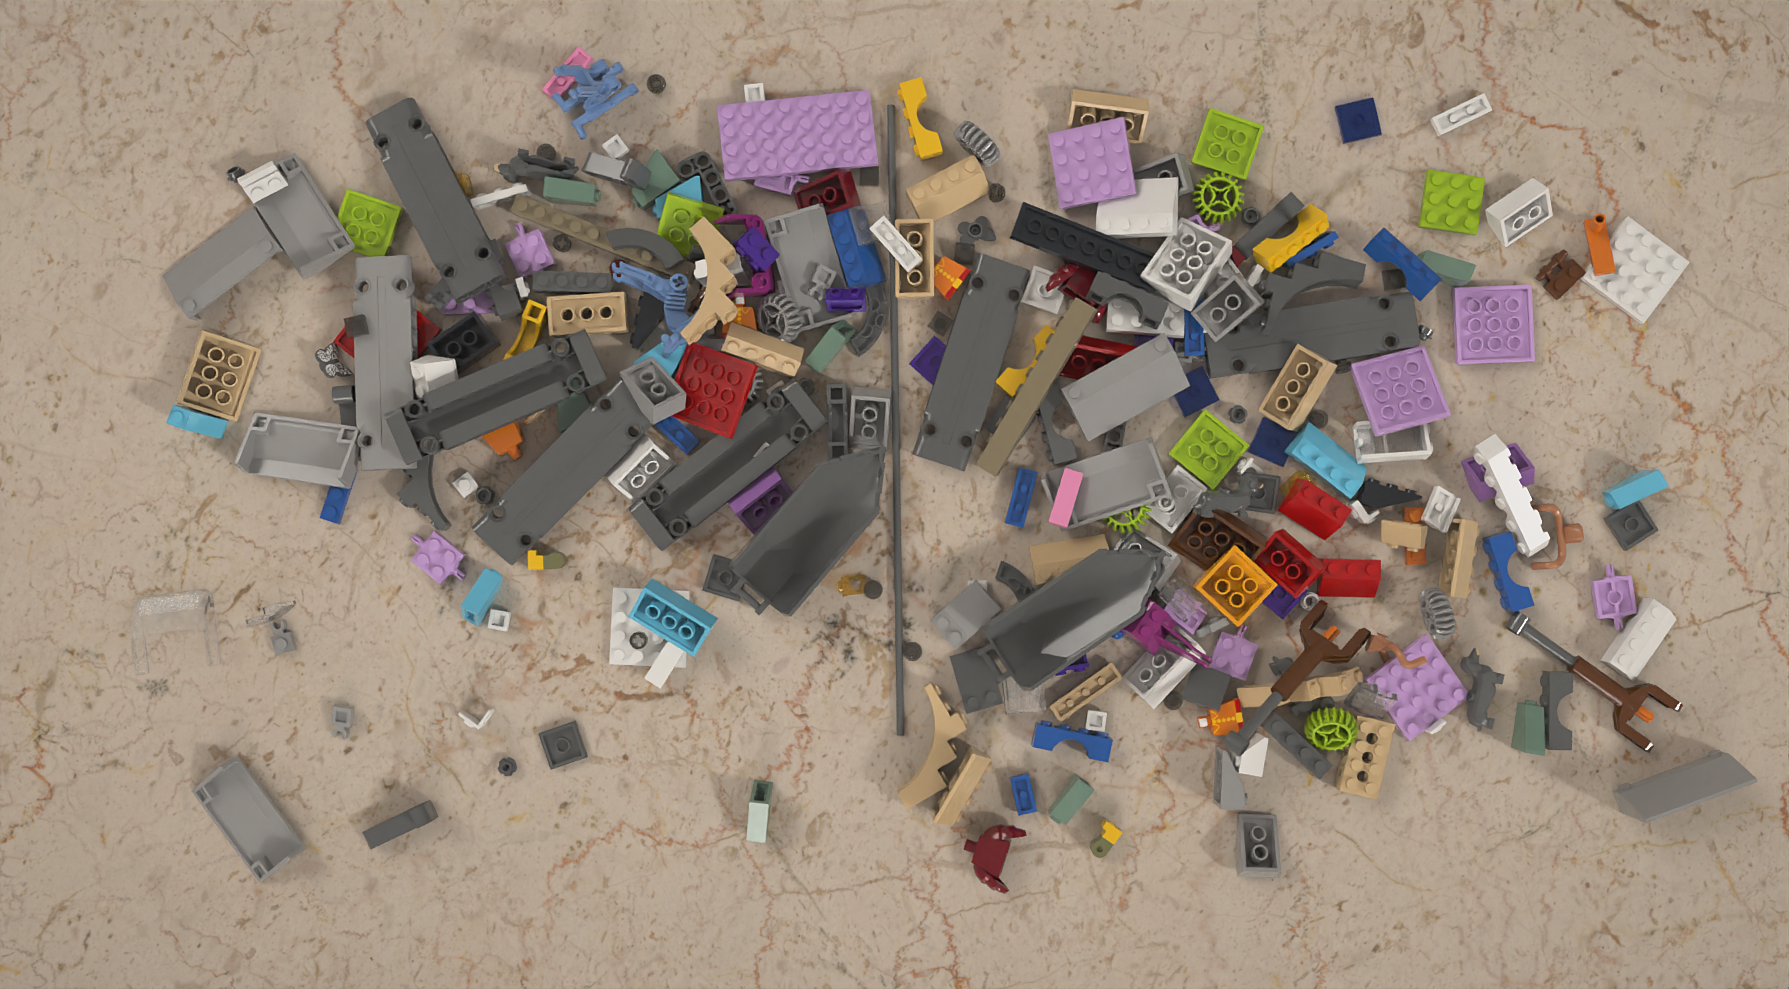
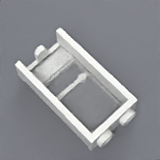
(1394, 446)

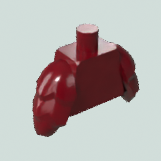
(1076, 283)
(991, 854)

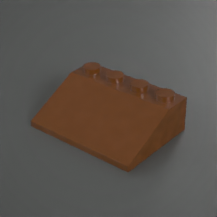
(1208, 539)

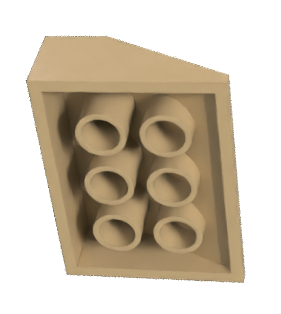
(218, 375)
(960, 787)

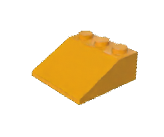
(1234, 586)

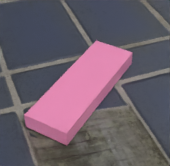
(564, 83)
(1065, 498)

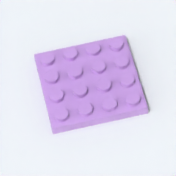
(1092, 163)
(1493, 324)
(1399, 390)
(1421, 692)

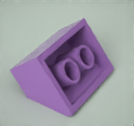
(1475, 473)
(760, 499)

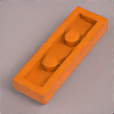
(1413, 515)

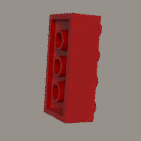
(1091, 355)

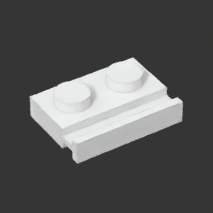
(262, 181)
(1440, 509)

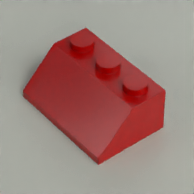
(1314, 509)
(1289, 563)
(1349, 578)

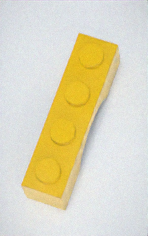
(926, 142)
(1274, 252)
(532, 325)
(1012, 378)

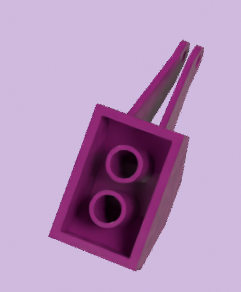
(1152, 629)

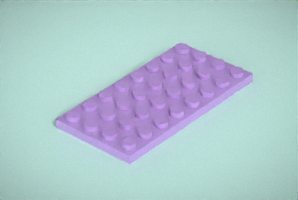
(797, 135)

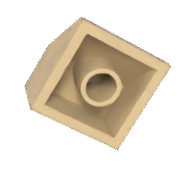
(1403, 534)

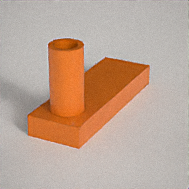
(1599, 245)

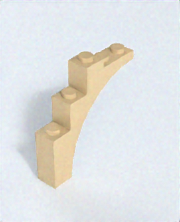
(720, 281)
(1324, 685)
(929, 778)

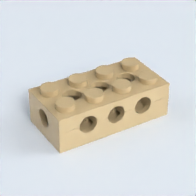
(579, 305)
(1373, 765)

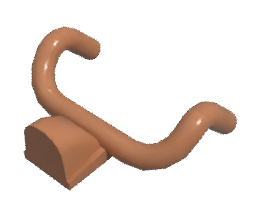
(1565, 534)
(1380, 644)

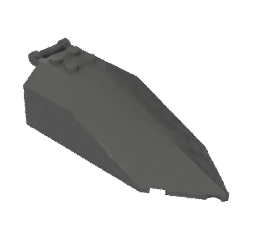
(810, 531)
(1070, 615)

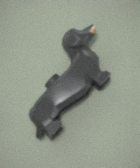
(536, 167)
(1227, 500)
(1482, 691)
(1300, 706)

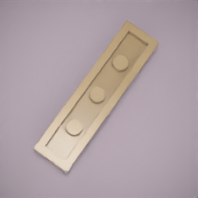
(1085, 691)

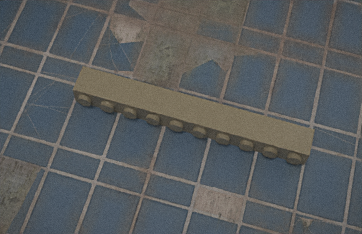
(592, 235)
(1036, 387)

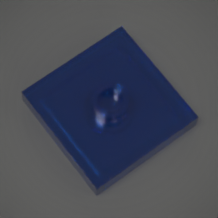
(1358, 120)
(1198, 394)
(1271, 442)

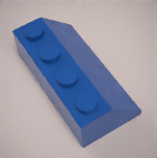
(859, 263)

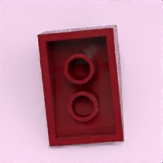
(834, 190)

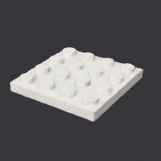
(1643, 271)
(1124, 319)
(623, 627)

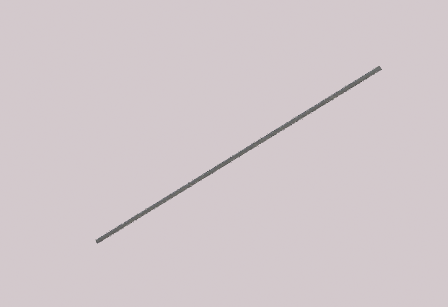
(895, 434)

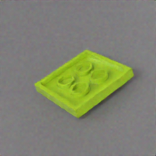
(1227, 144)
(1451, 202)
(680, 215)
(369, 223)
(1208, 449)

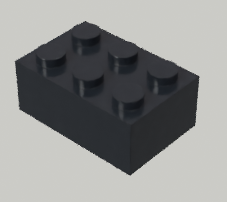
(465, 341)

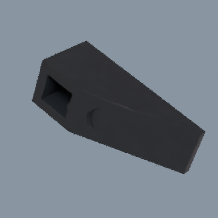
(649, 317)
(1378, 496)

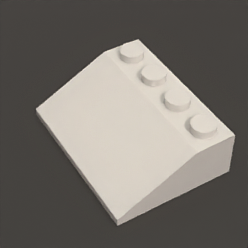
(1144, 214)
(1187, 263)

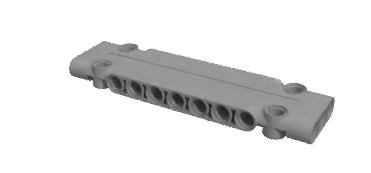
(384, 355)

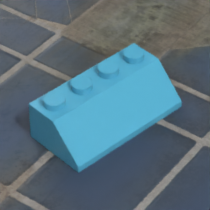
(1327, 461)
(672, 617)

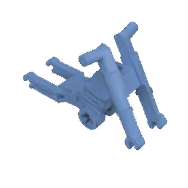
(593, 89)
(666, 291)

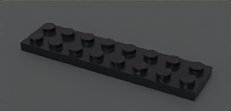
(1081, 245)

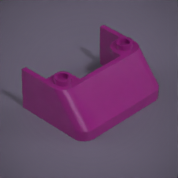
(761, 282)

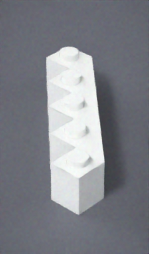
(1511, 495)

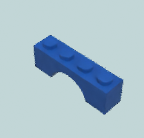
(1418, 275)
(1499, 550)
(1048, 736)

